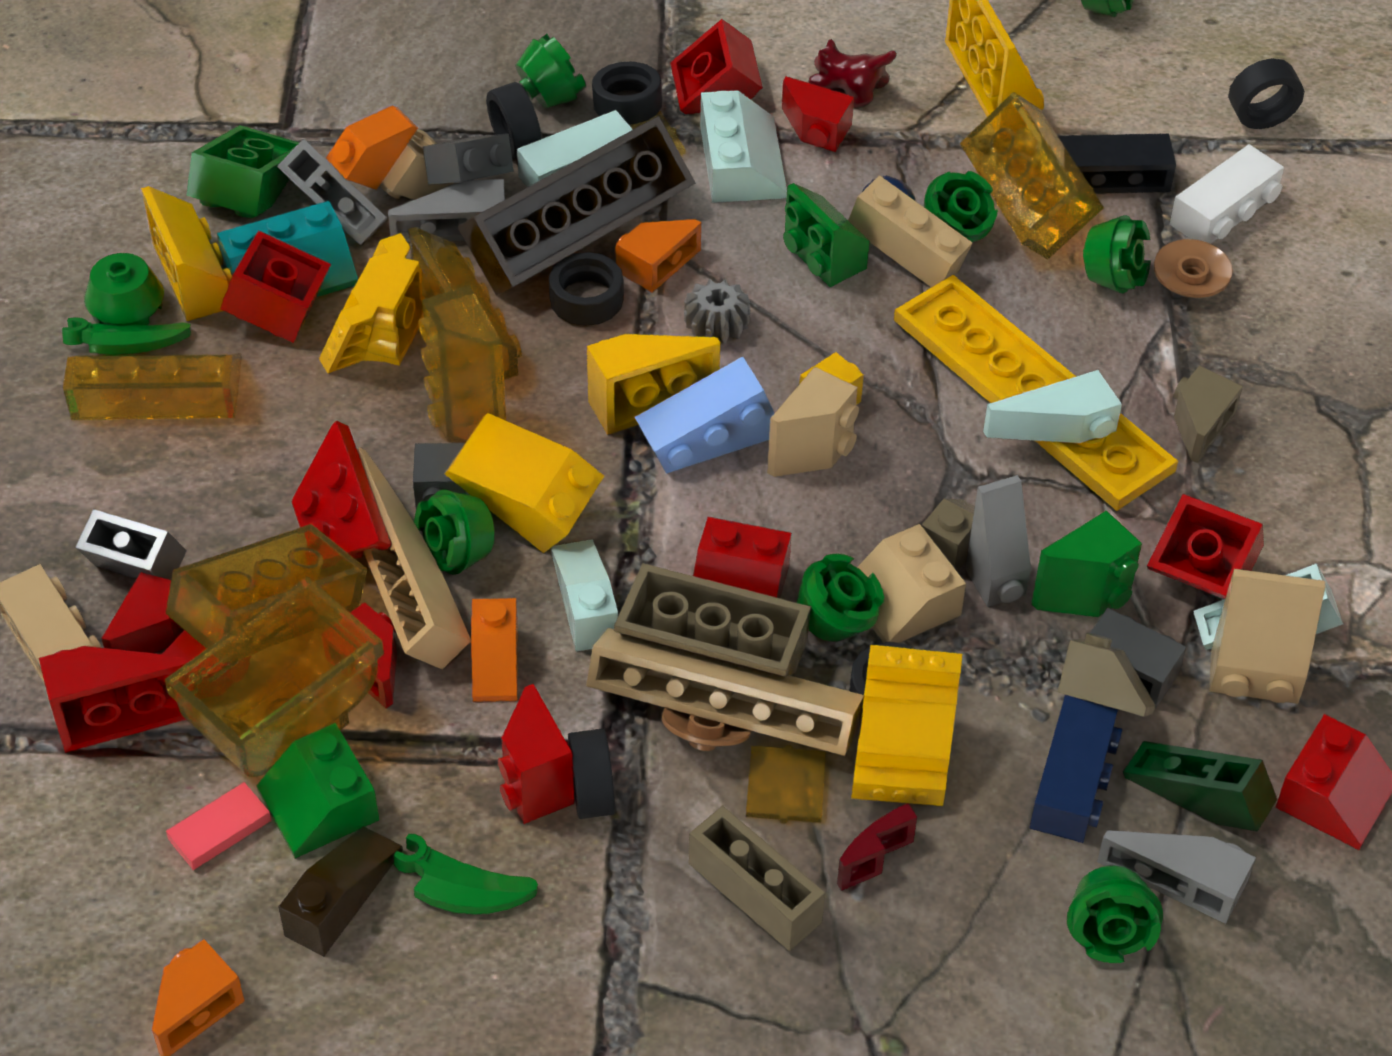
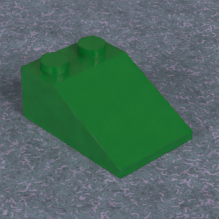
(240, 171)

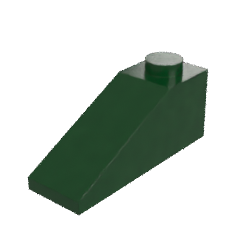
(1208, 783)

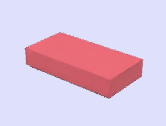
(218, 826)

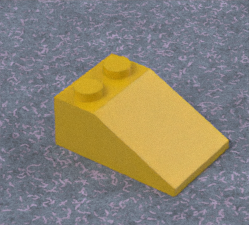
(643, 370)
(525, 479)

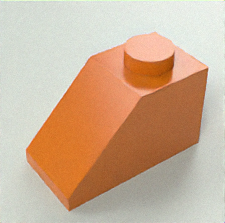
(372, 146)
(657, 250)
(494, 649)
(193, 996)

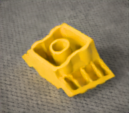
(380, 310)
(906, 725)

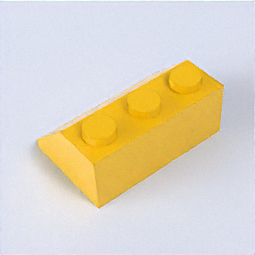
(186, 254)

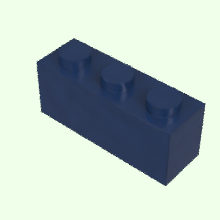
(1076, 769)

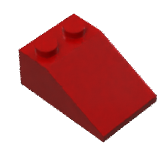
(108, 693)

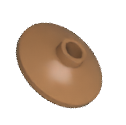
(1193, 268)
(703, 732)

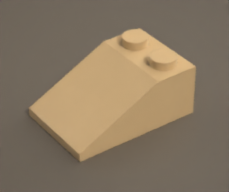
(1266, 636)

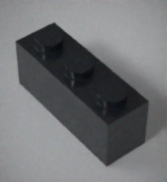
(1123, 161)

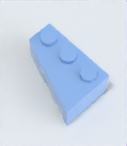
(708, 418)

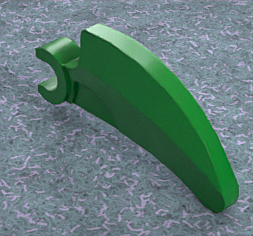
(123, 338)
(461, 886)

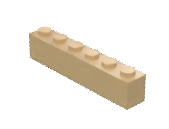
(725, 691)

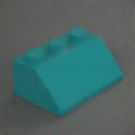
(308, 229)

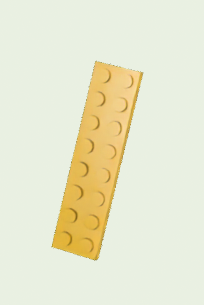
(1005, 363)

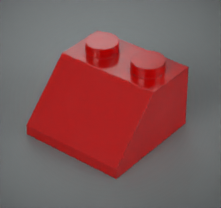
(715, 62)
(275, 286)
(1206, 545)
(744, 556)
(535, 761)
(1337, 783)

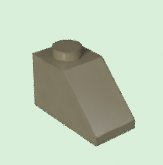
(1204, 409)
(951, 529)
(1103, 676)

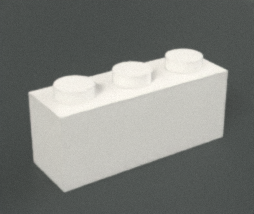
(1227, 195)

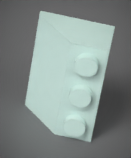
(740, 149)

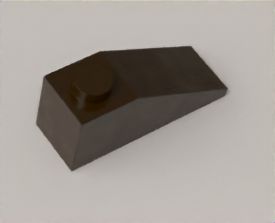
(336, 889)

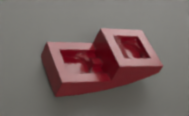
(866, 853)

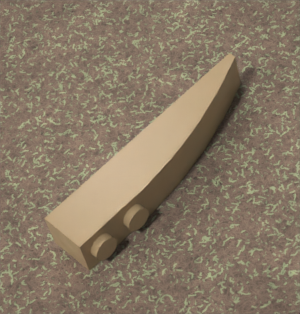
(412, 582)

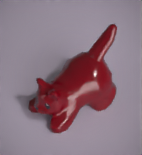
(852, 73)

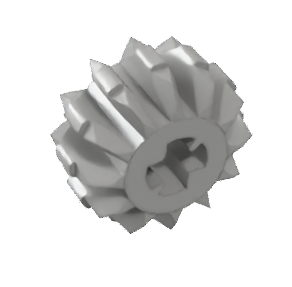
(717, 310)

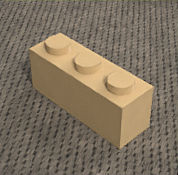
(908, 232)
(39, 616)

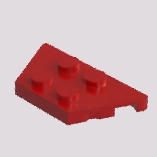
(339, 496)

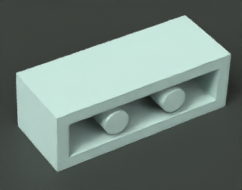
(563, 148)

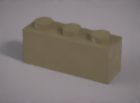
(756, 878)

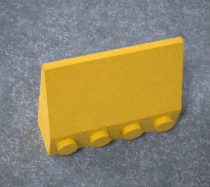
(987, 55)

